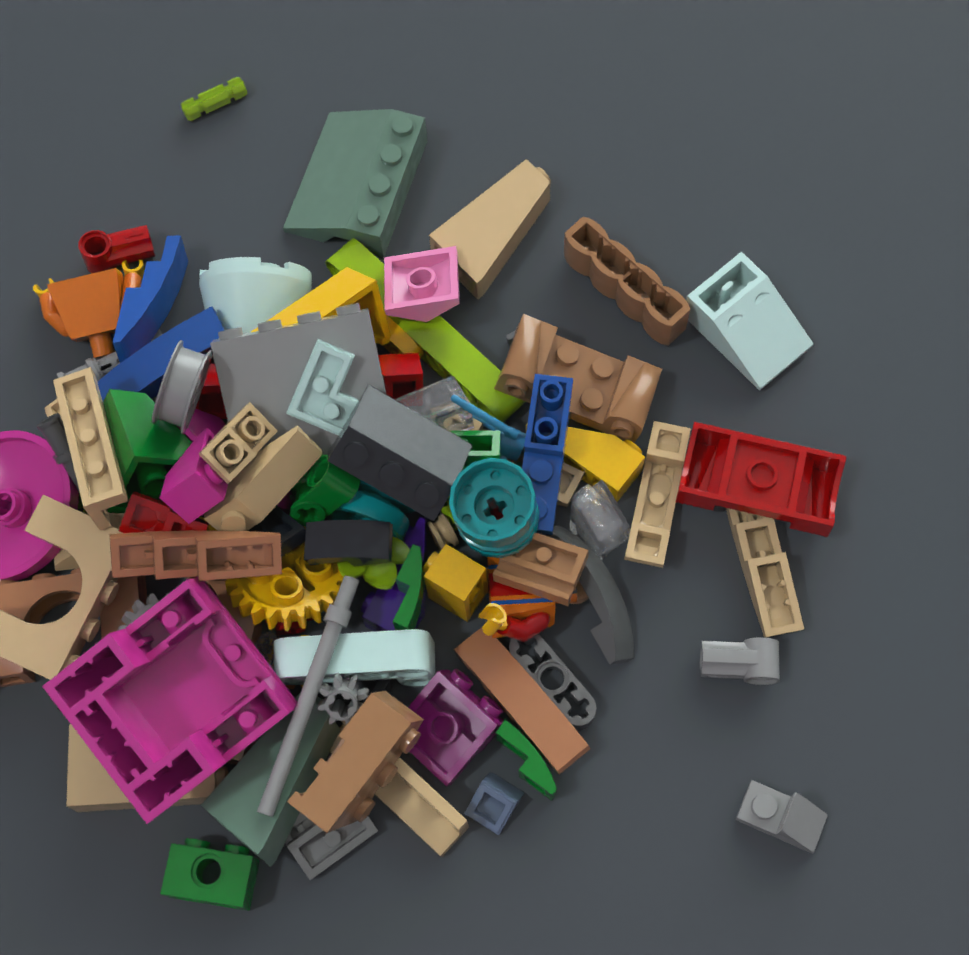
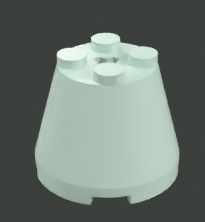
(251, 290)

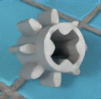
(349, 690)

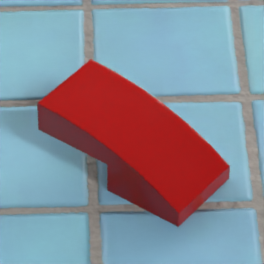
(152, 515)

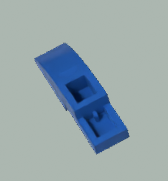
(546, 443)

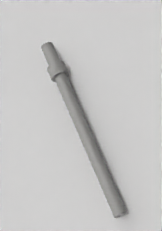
(336, 618)

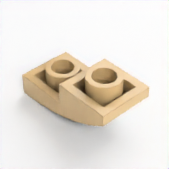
(238, 442)

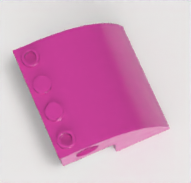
(171, 697)

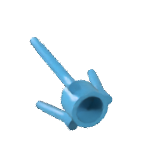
(511, 439)

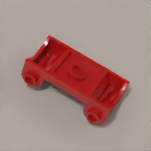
(761, 477)

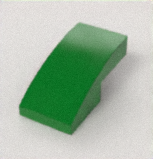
(411, 582)
(534, 769)

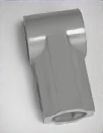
(751, 660)

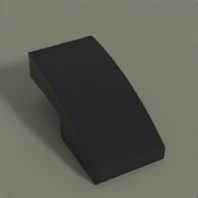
(348, 540)

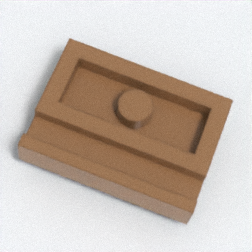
(544, 569)

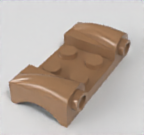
(605, 390)

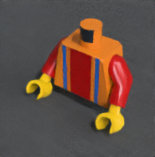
(514, 611)

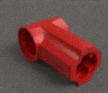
(116, 247)

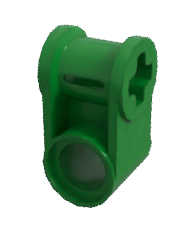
(322, 491)

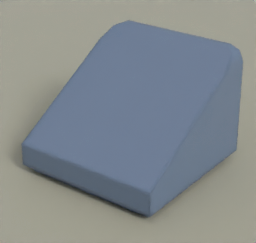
(494, 803)

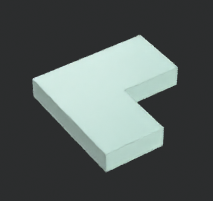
(318, 391)

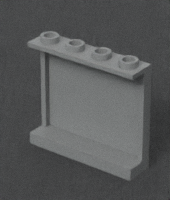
(269, 364)

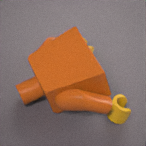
(89, 305)

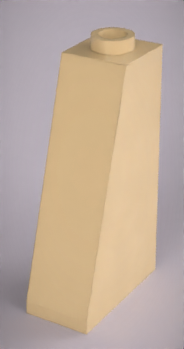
(494, 225)
(94, 790)

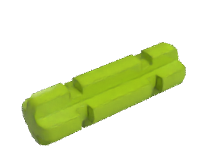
(214, 98)

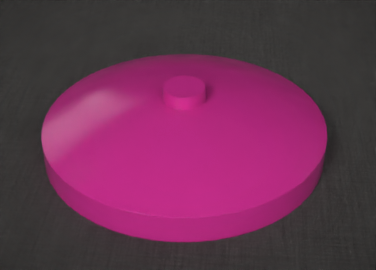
(25, 476)

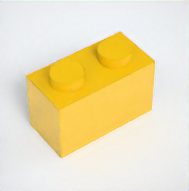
(455, 581)

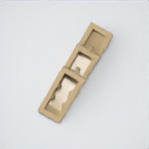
(766, 573)

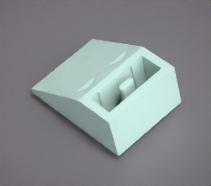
(748, 321)

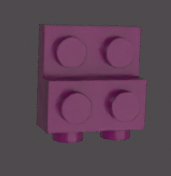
(454, 724)

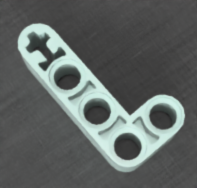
(370, 655)

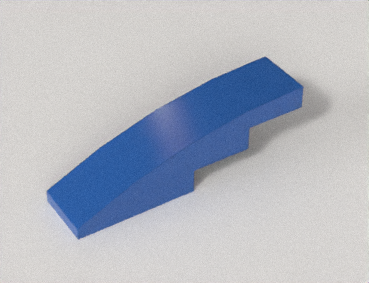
(149, 305)
(147, 366)

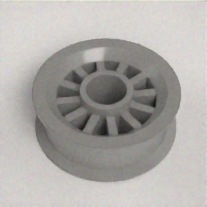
(181, 386)

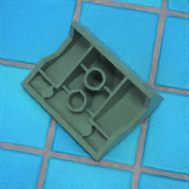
(359, 177)

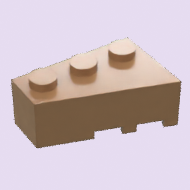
(359, 763)

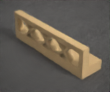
(90, 444)
(420, 807)

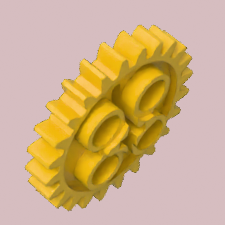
(287, 597)

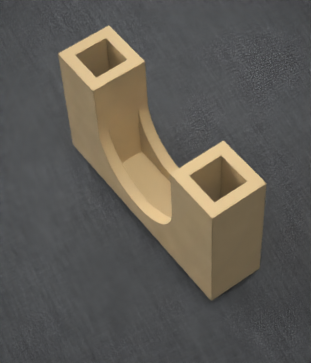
(55, 645)

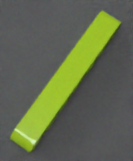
(442, 345)

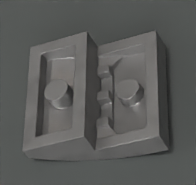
(319, 850)

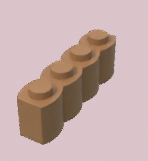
(630, 283)

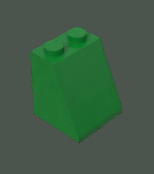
(142, 448)

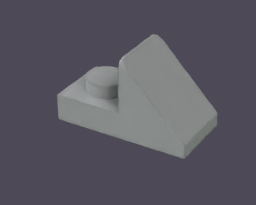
(782, 816)

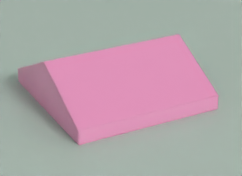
(421, 284)

